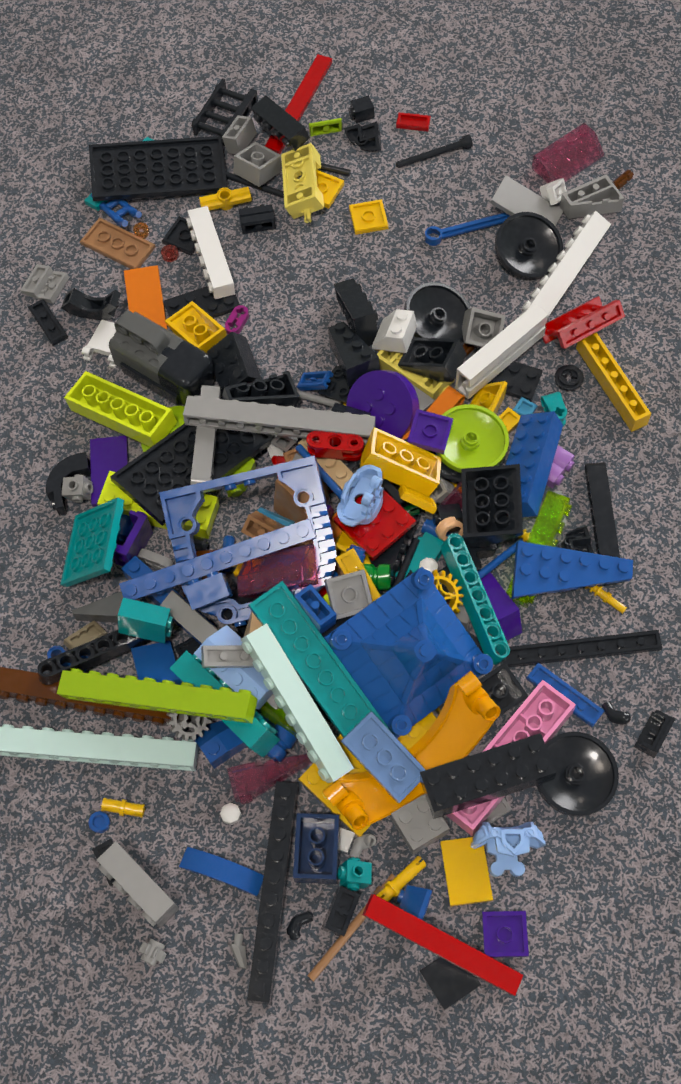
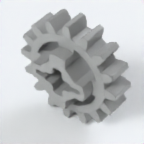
(181, 723)

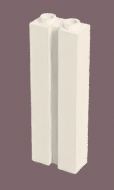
(501, 351)

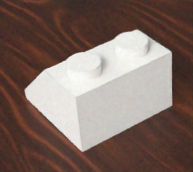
(396, 331)

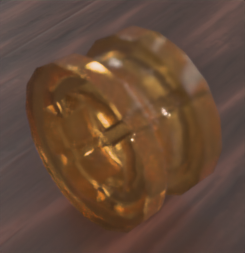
(144, 227)

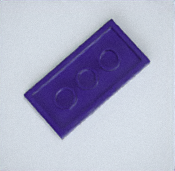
(105, 456)

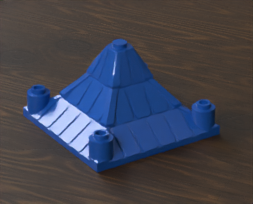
(407, 651)

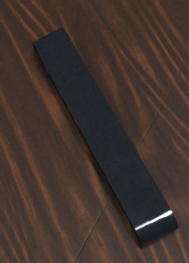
(602, 509)
(90, 648)

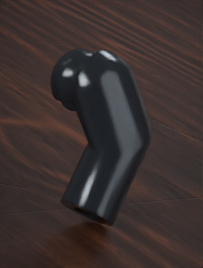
(615, 716)
(296, 923)

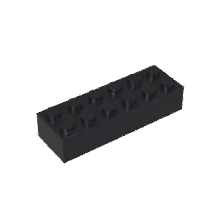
(487, 775)

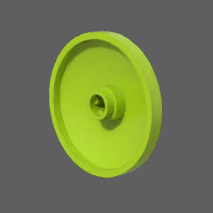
(475, 438)

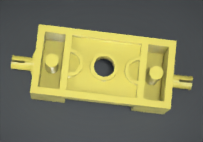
(301, 194)
(389, 361)

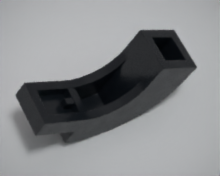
(91, 307)
(68, 467)

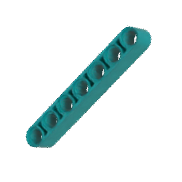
(475, 607)

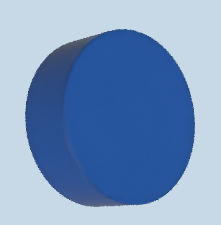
(99, 822)

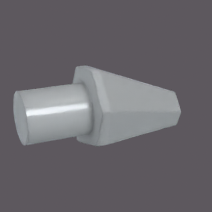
(239, 951)

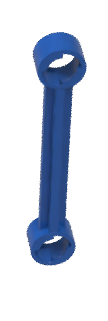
(463, 228)

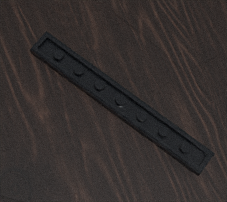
(583, 648)

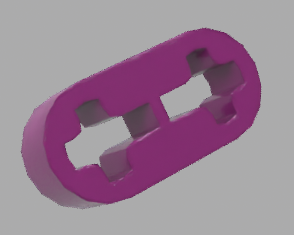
(233, 318)

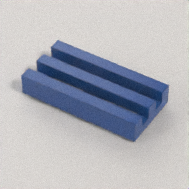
(313, 383)

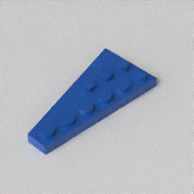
(556, 569)

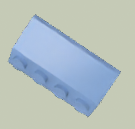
(237, 678)

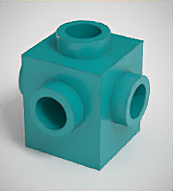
(355, 874)

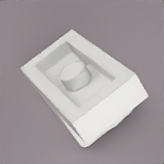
(553, 191)

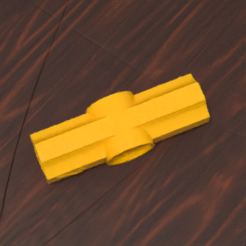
(226, 198)

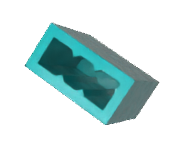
(144, 620)

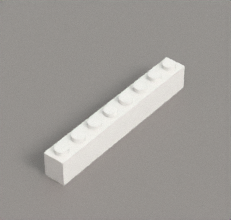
(569, 263)

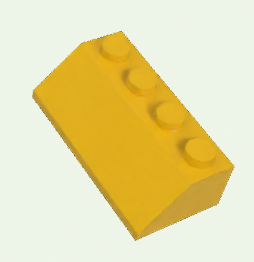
(402, 462)

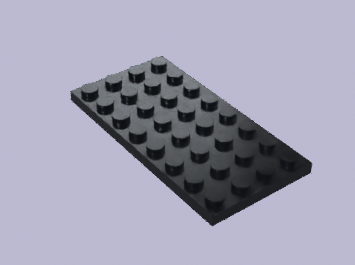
(157, 168)
(170, 462)

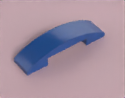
(222, 870)

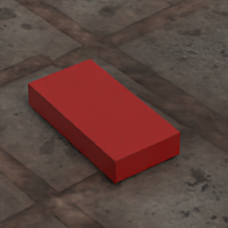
(413, 121)

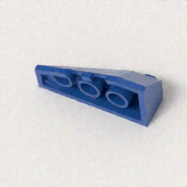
(220, 742)

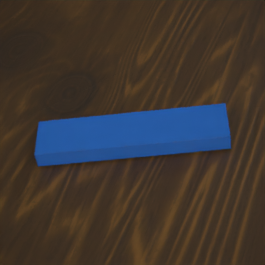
(584, 708)

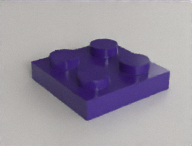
(430, 431)
(505, 934)

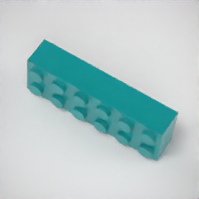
(257, 736)

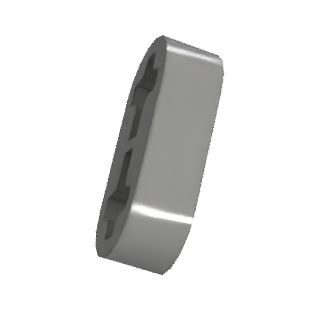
(154, 559)

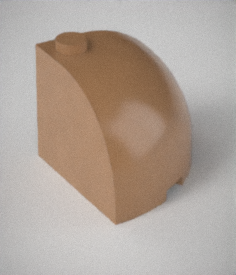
(285, 504)

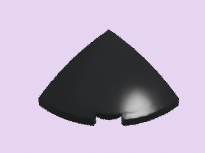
(365, 136)
(577, 541)

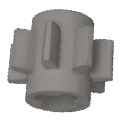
(152, 952)

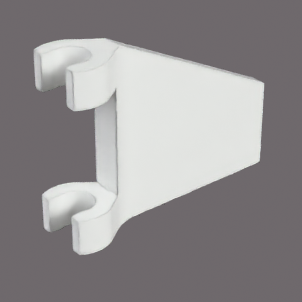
(100, 342)

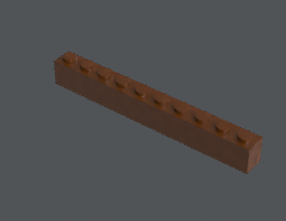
(27, 686)

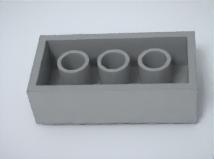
(136, 882)

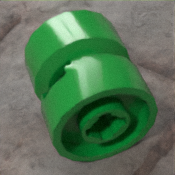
(380, 575)

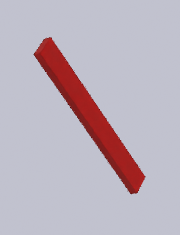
(303, 95)
(442, 944)

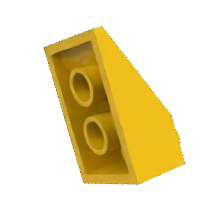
(196, 327)

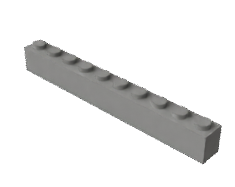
(272, 418)

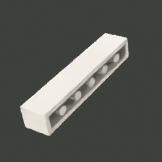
(210, 252)

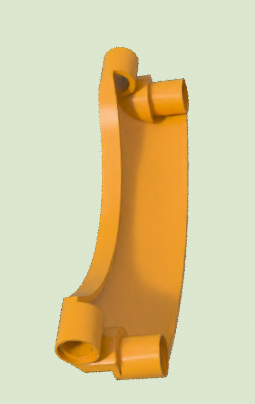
(453, 735)

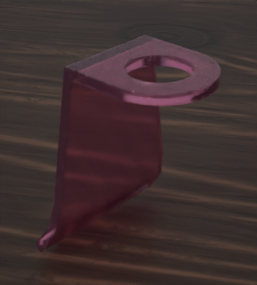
(455, 496)

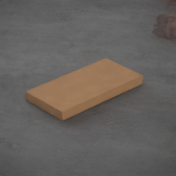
(117, 244)

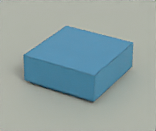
(525, 407)

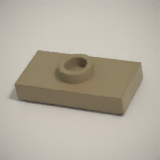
(84, 635)

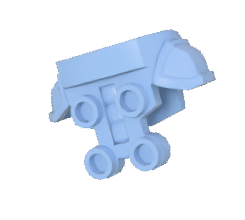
(365, 482)
(506, 844)

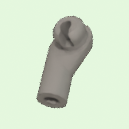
(361, 843)

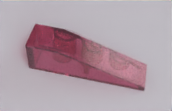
(252, 781)

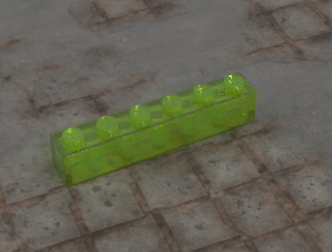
(545, 530)

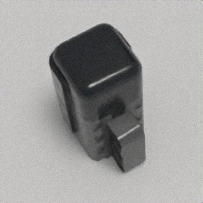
(159, 358)

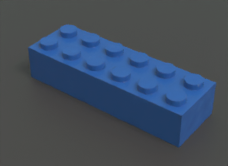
(535, 451)

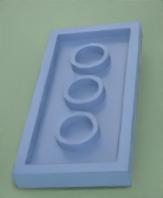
(384, 757)

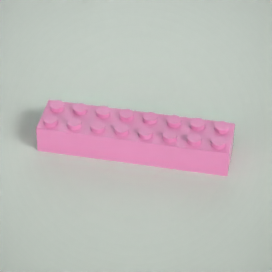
(541, 713)

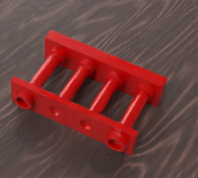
(582, 321)

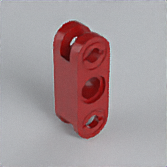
(349, 445)

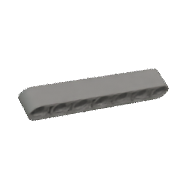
(204, 444)

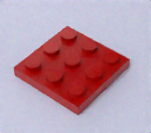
(383, 531)

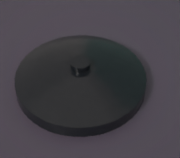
(528, 245)
(437, 311)
(584, 775)

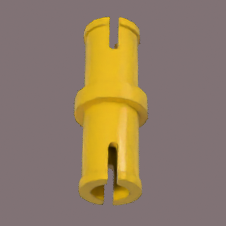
(123, 807)

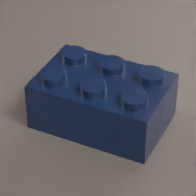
(316, 848)

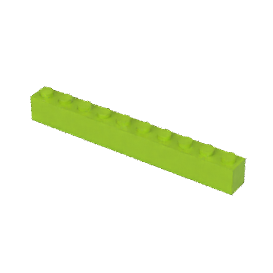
(158, 696)

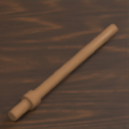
(339, 943)

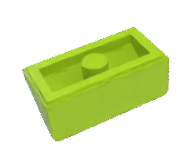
(325, 127)

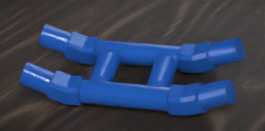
(117, 216)

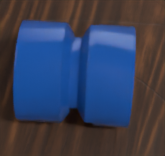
(286, 742)

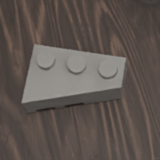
(592, 196)

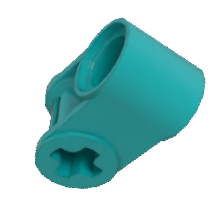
(555, 403)

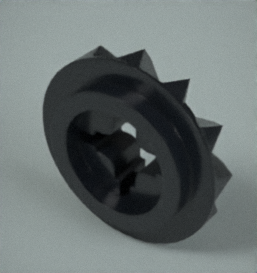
(576, 377)

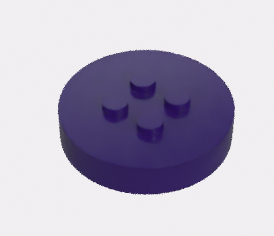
(386, 397)

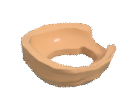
(447, 524)

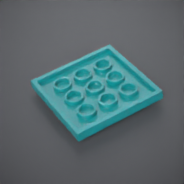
(92, 542)

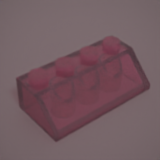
(568, 155)
(292, 566)

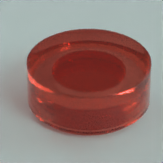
(169, 253)

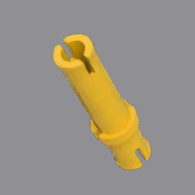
(393, 887)

